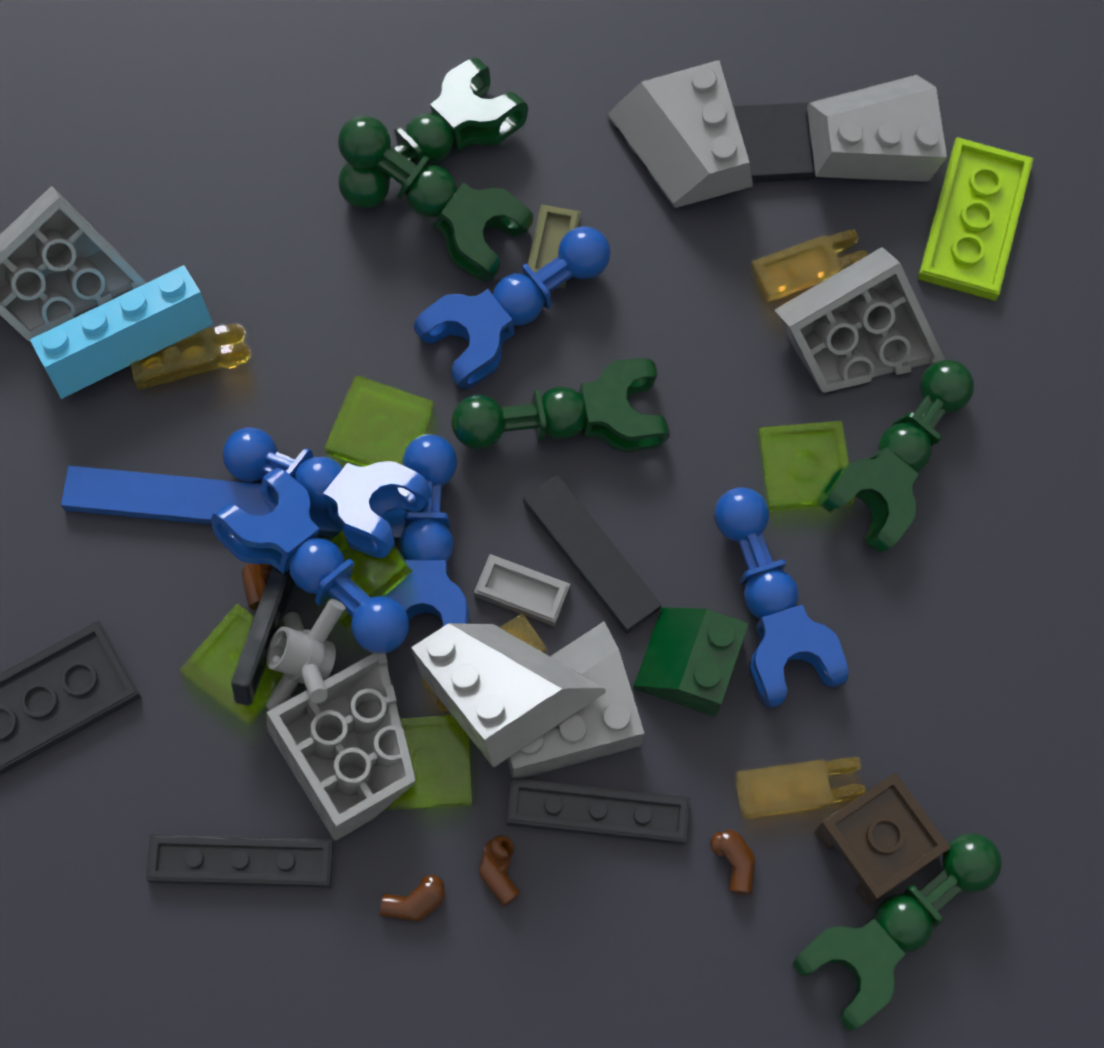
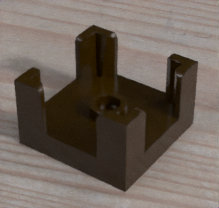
(883, 838)

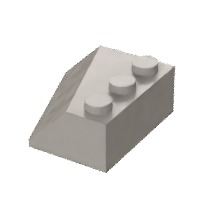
(879, 132)
(686, 134)
(56, 267)
(859, 325)
(500, 686)
(599, 728)
(348, 748)

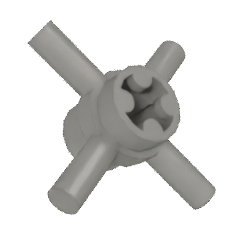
(303, 655)

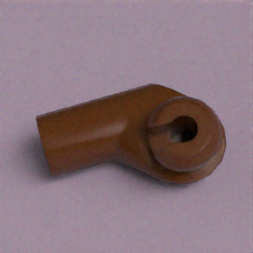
(254, 580)
(739, 856)
(495, 866)
(417, 904)

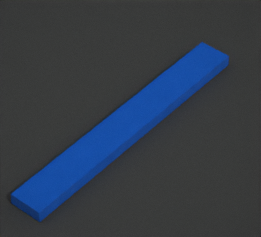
(179, 498)

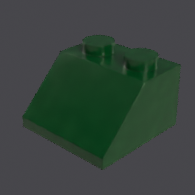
(691, 657)

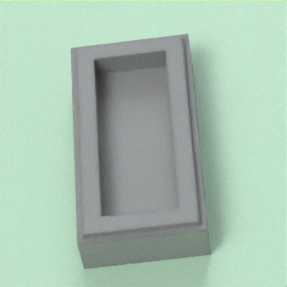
(522, 590)

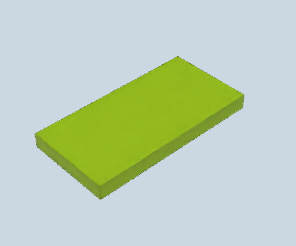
(975, 219)

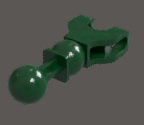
(456, 120)
(433, 193)
(562, 412)
(903, 451)
(900, 926)

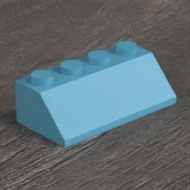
(122, 331)

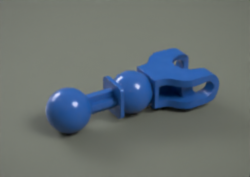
(517, 300)
(350, 494)
(427, 538)
(316, 565)
(773, 598)

